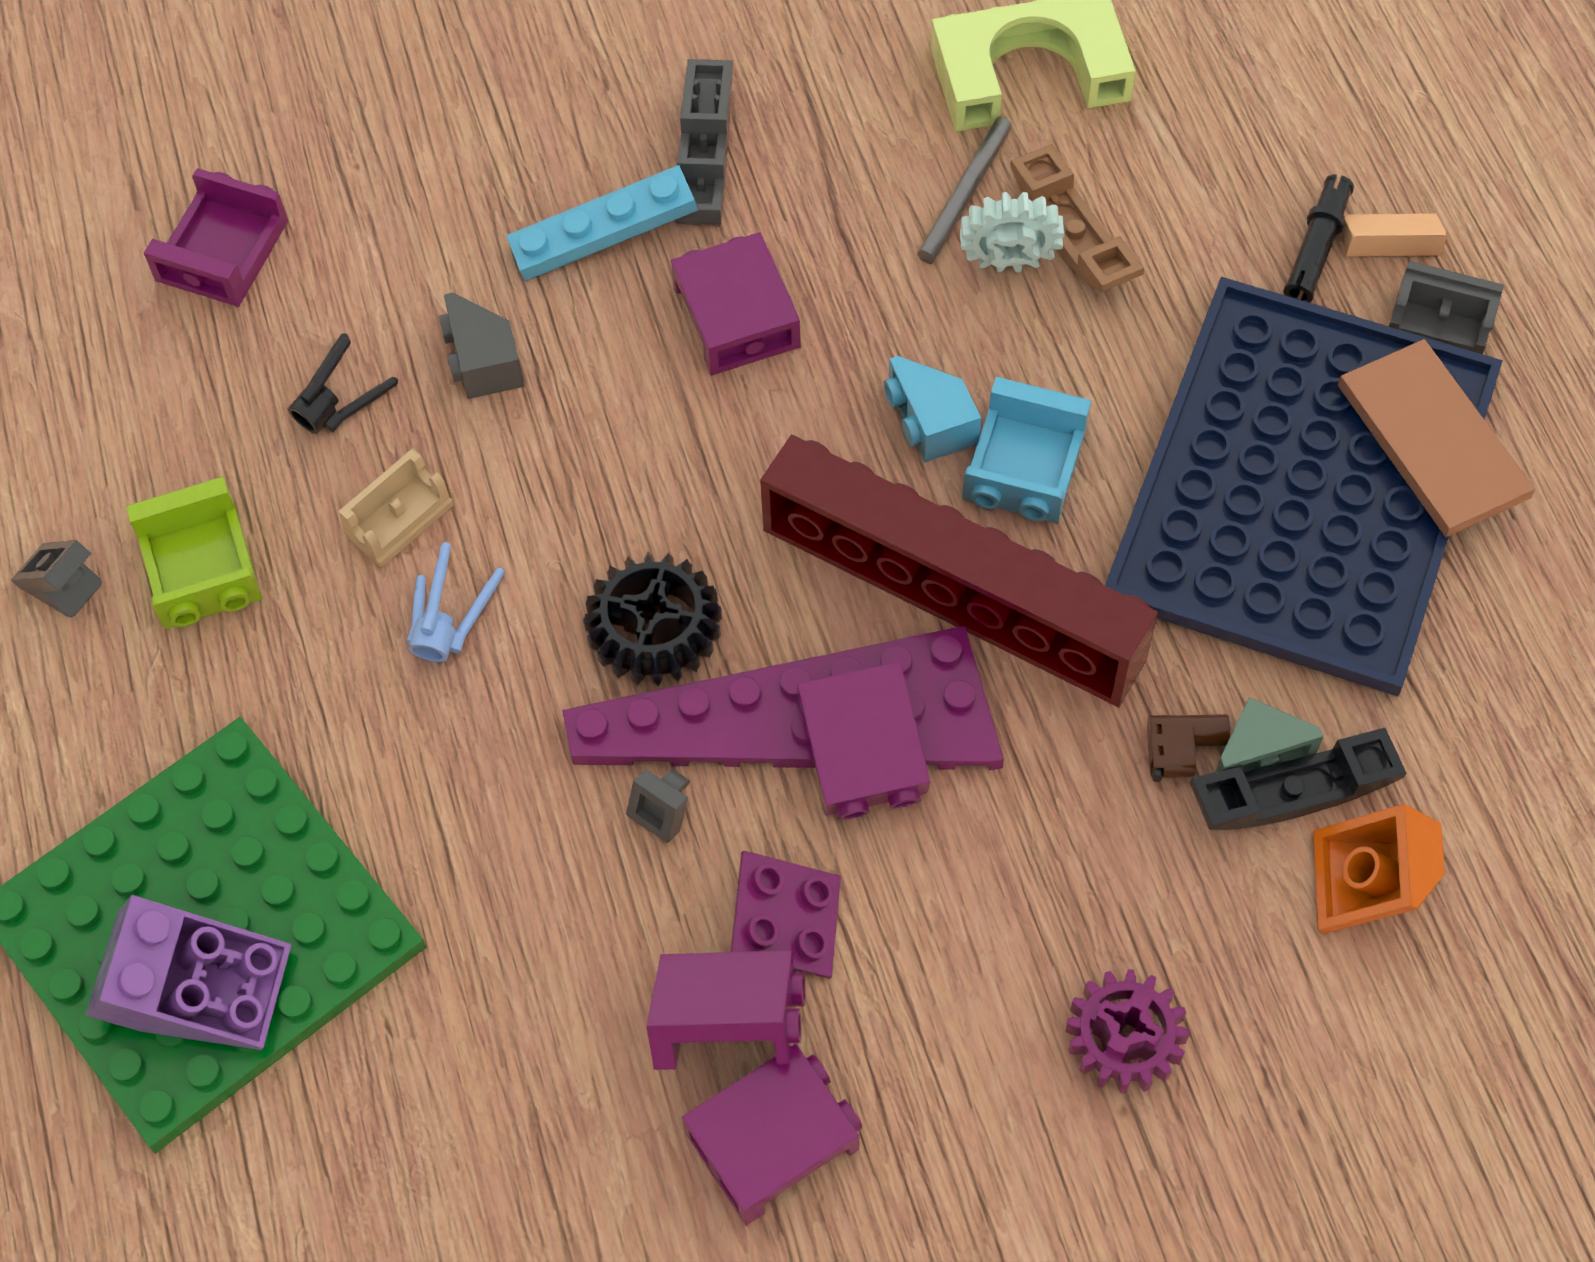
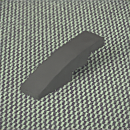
(705, 136)

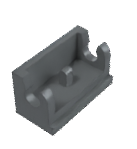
(1446, 306)

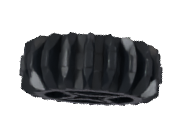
(672, 636)

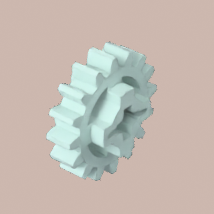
(1012, 232)

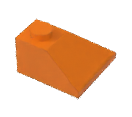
(1376, 866)

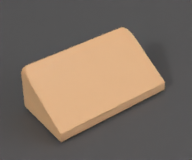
(1393, 235)

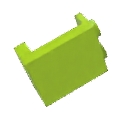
(194, 553)

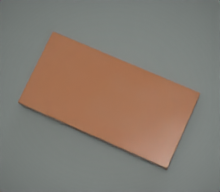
(1436, 438)

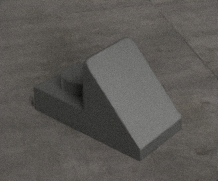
(59, 576)

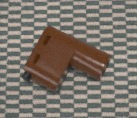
(1174, 741)

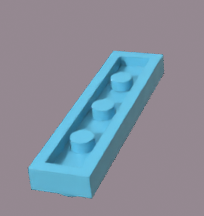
(602, 222)

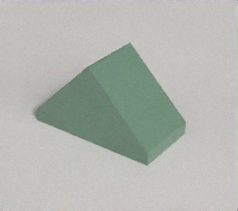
(1268, 738)

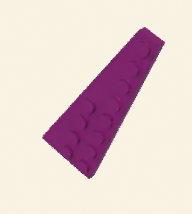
(759, 718)

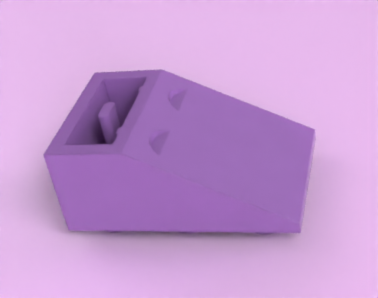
(188, 976)

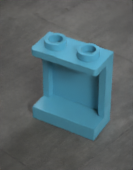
(1027, 450)

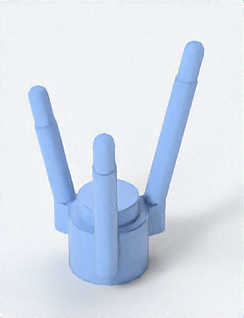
(432, 630)

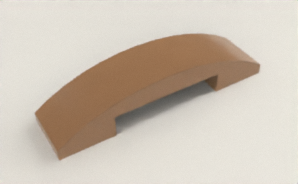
(1086, 243)

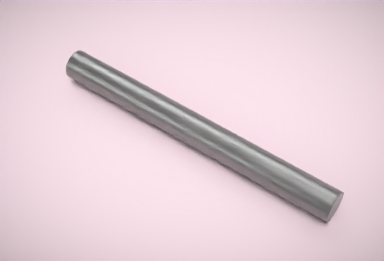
(964, 190)

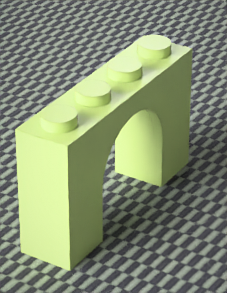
(1078, 30)

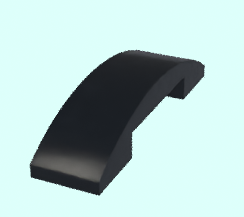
(1298, 786)

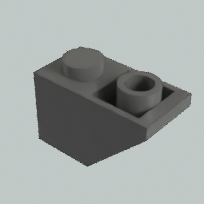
(483, 345)

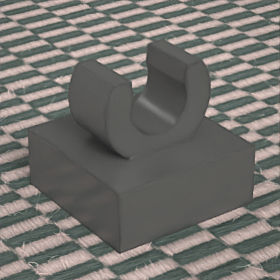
(659, 803)

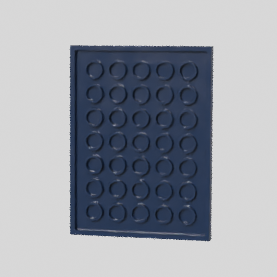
(1275, 501)

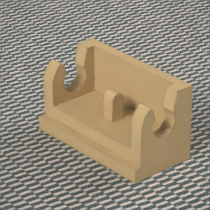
(395, 509)

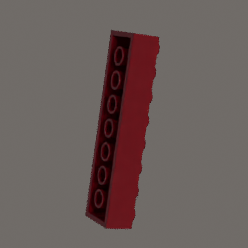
(957, 569)

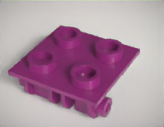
(786, 909)

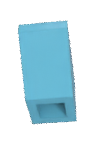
(934, 408)

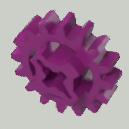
(1110, 1018)

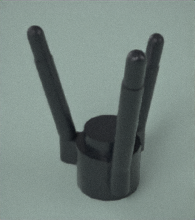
(317, 403)

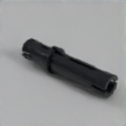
(1324, 223)

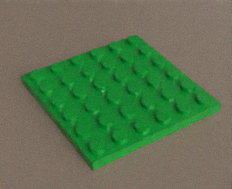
(228, 843)

